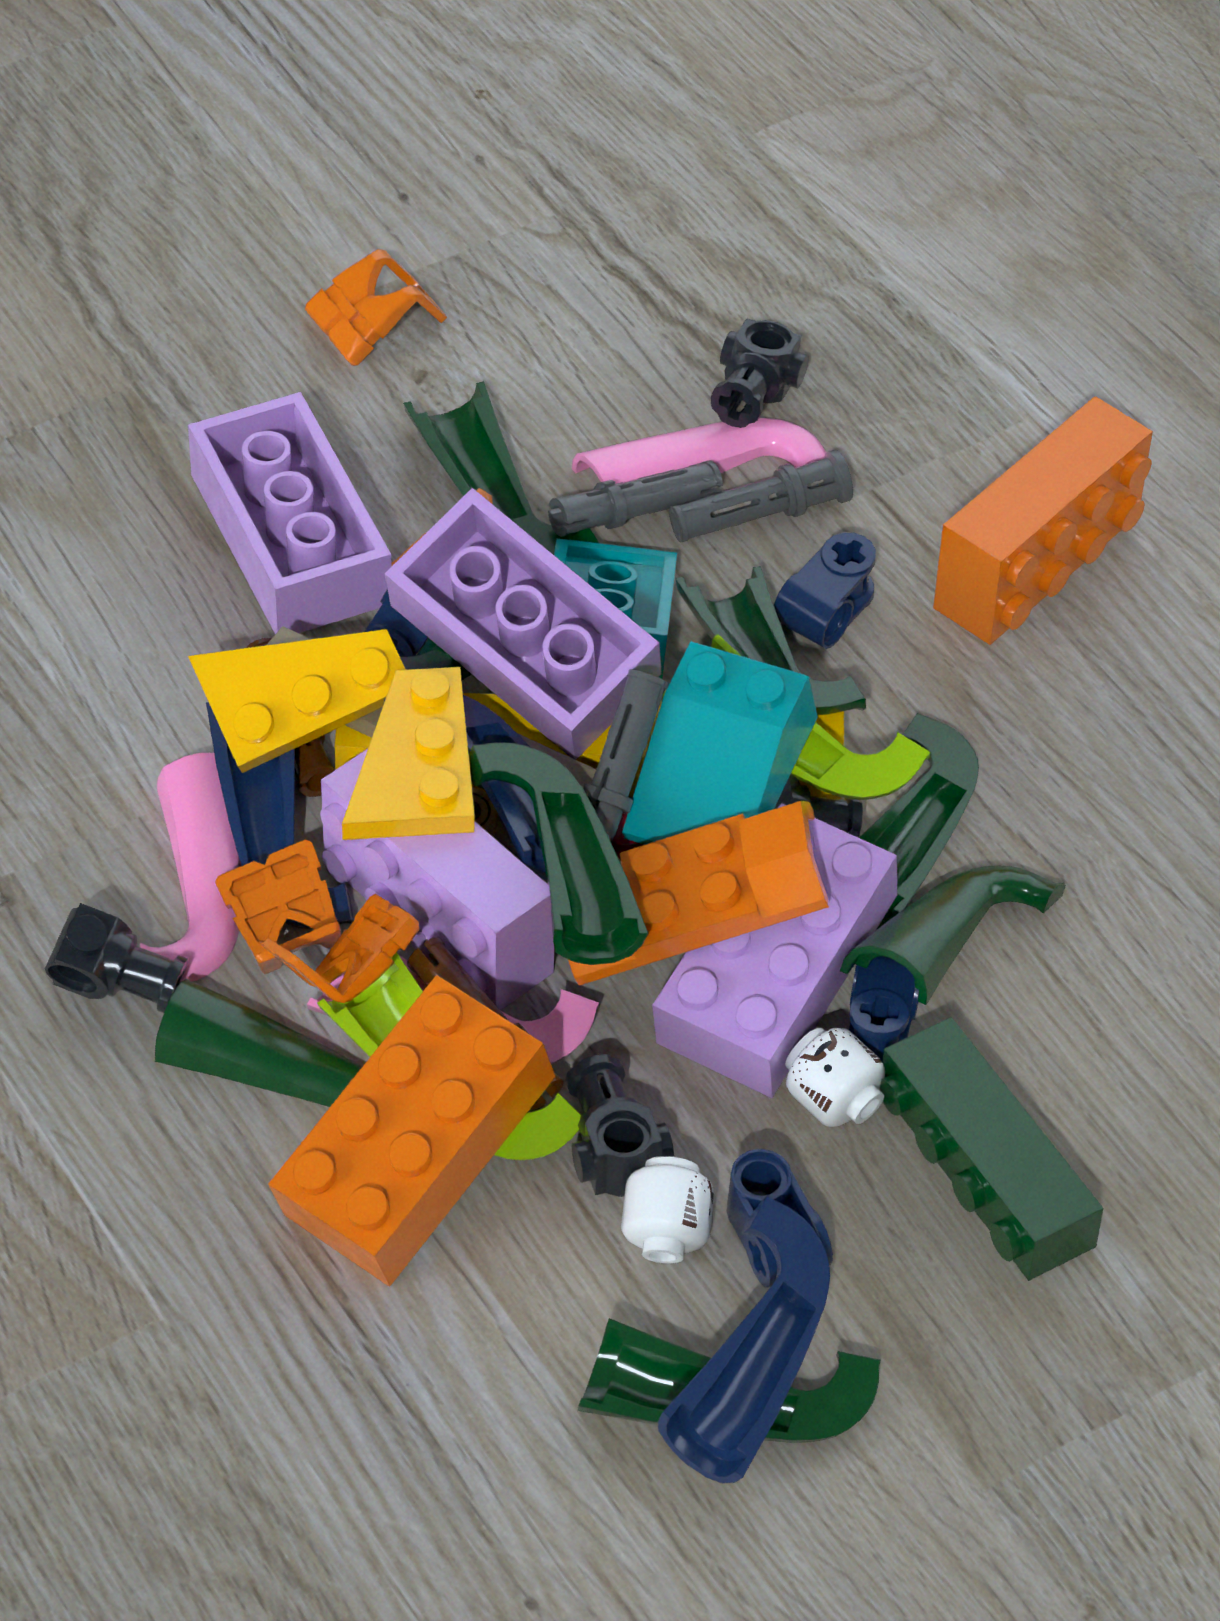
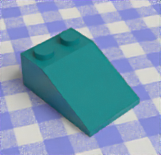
(630, 578)
(719, 743)

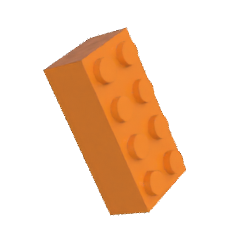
(1042, 520)
(412, 1130)

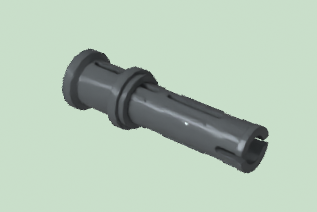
(791, 497)

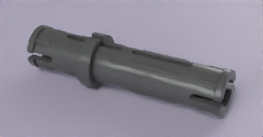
(615, 503)
(625, 748)

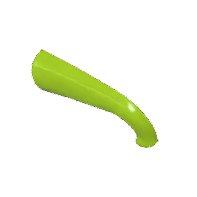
(850, 775)
(379, 1009)

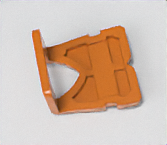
(356, 316)
(276, 892)
(359, 953)

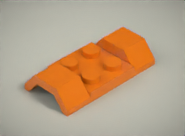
(718, 884)

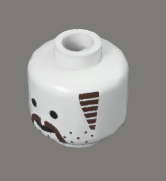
(835, 1077)
(667, 1209)

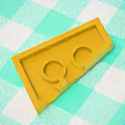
(295, 691)
(416, 762)

